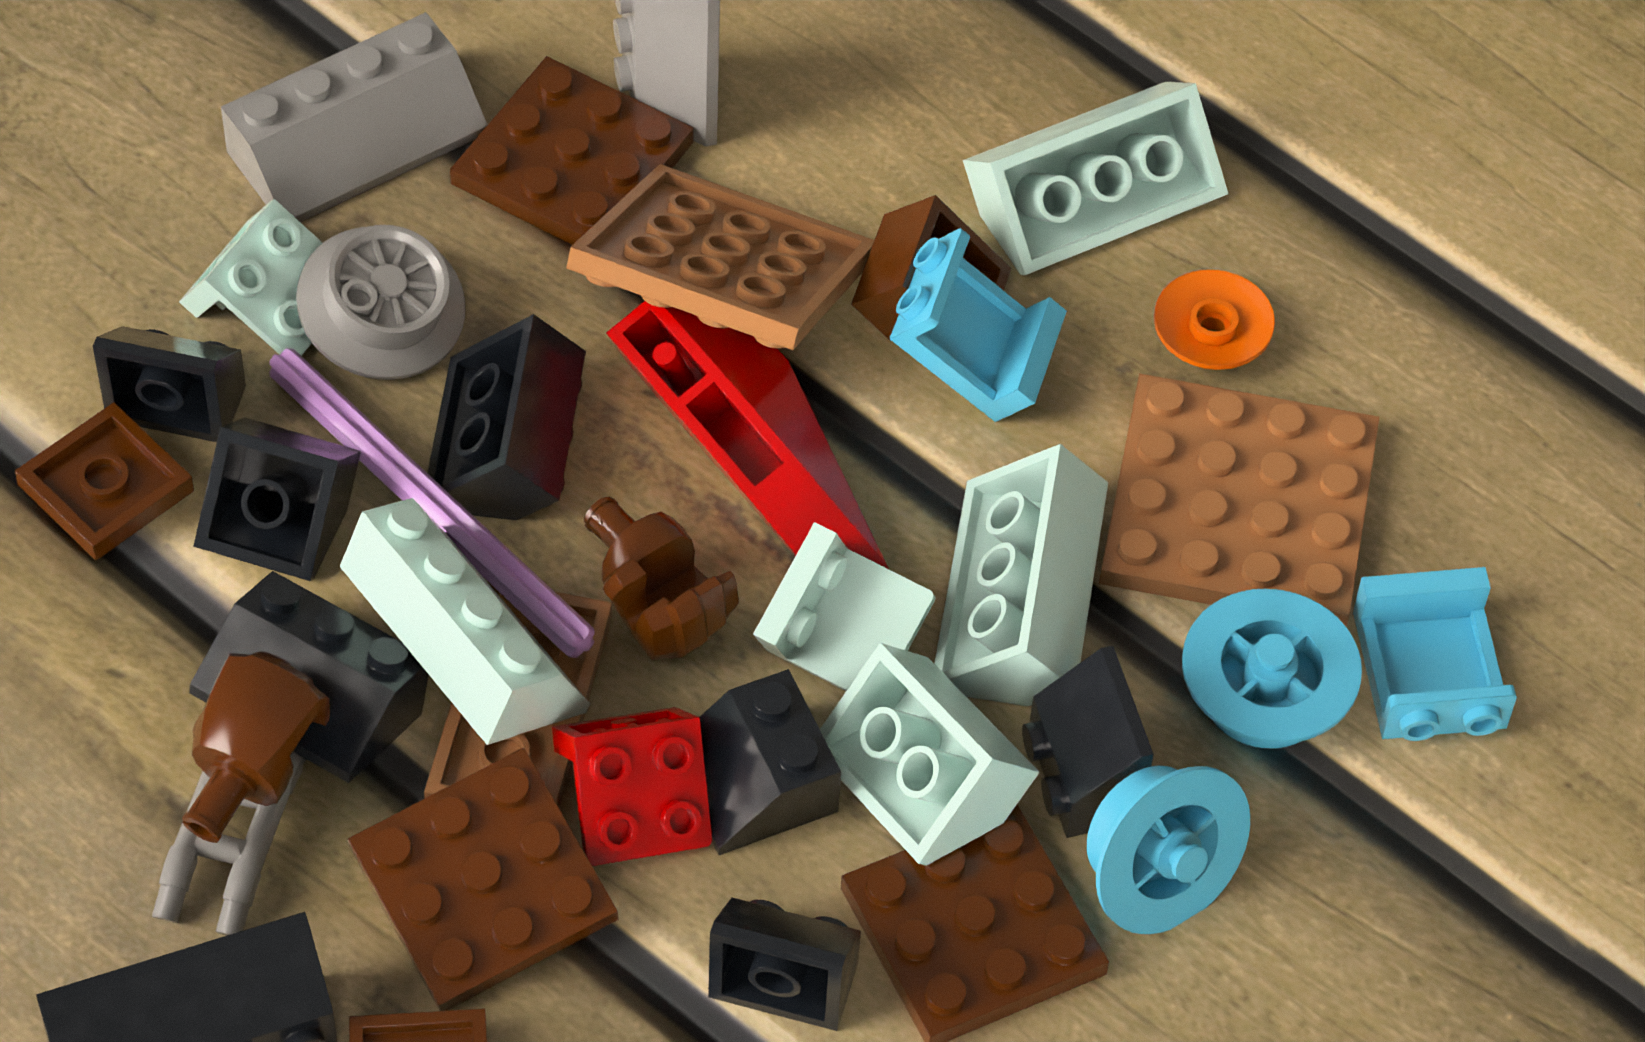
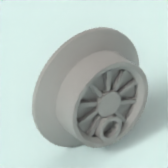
(381, 302)

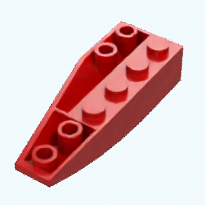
(748, 419)

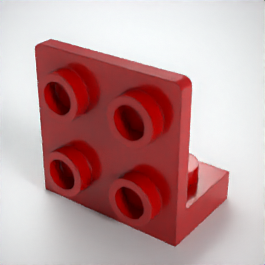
(638, 784)

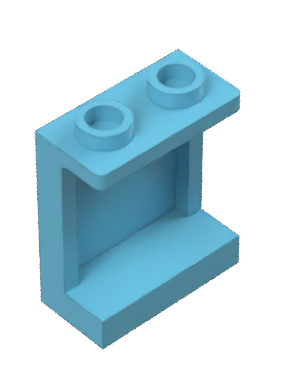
(974, 330)
(1431, 654)

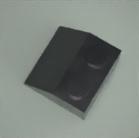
(170, 380)
(275, 497)
(1085, 738)
(765, 763)
(782, 962)

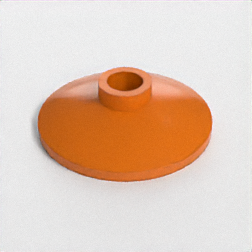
(1215, 302)

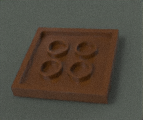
(567, 151)
(482, 879)
(974, 930)

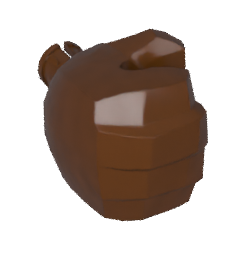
(655, 581)
(247, 736)

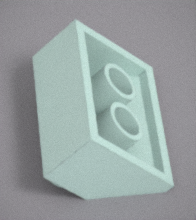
(923, 755)

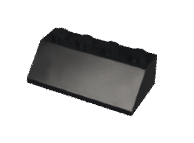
(228, 989)

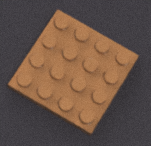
(722, 257)
(1239, 496)

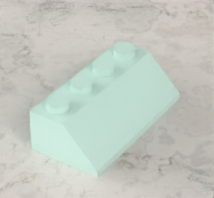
(1097, 176)
(1022, 577)
(456, 624)

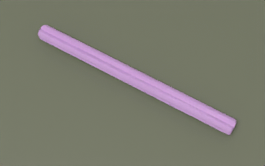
(409, 481)

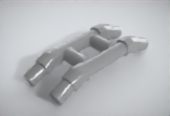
(245, 855)

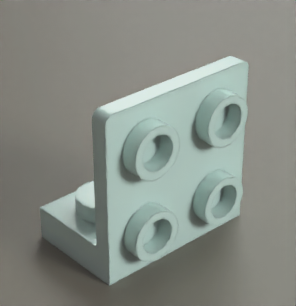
(260, 277)
(839, 610)

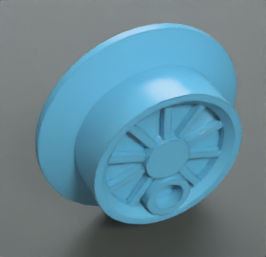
(1271, 667)
(1166, 845)

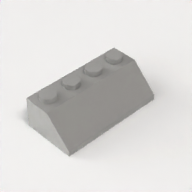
(671, 59)
(354, 119)

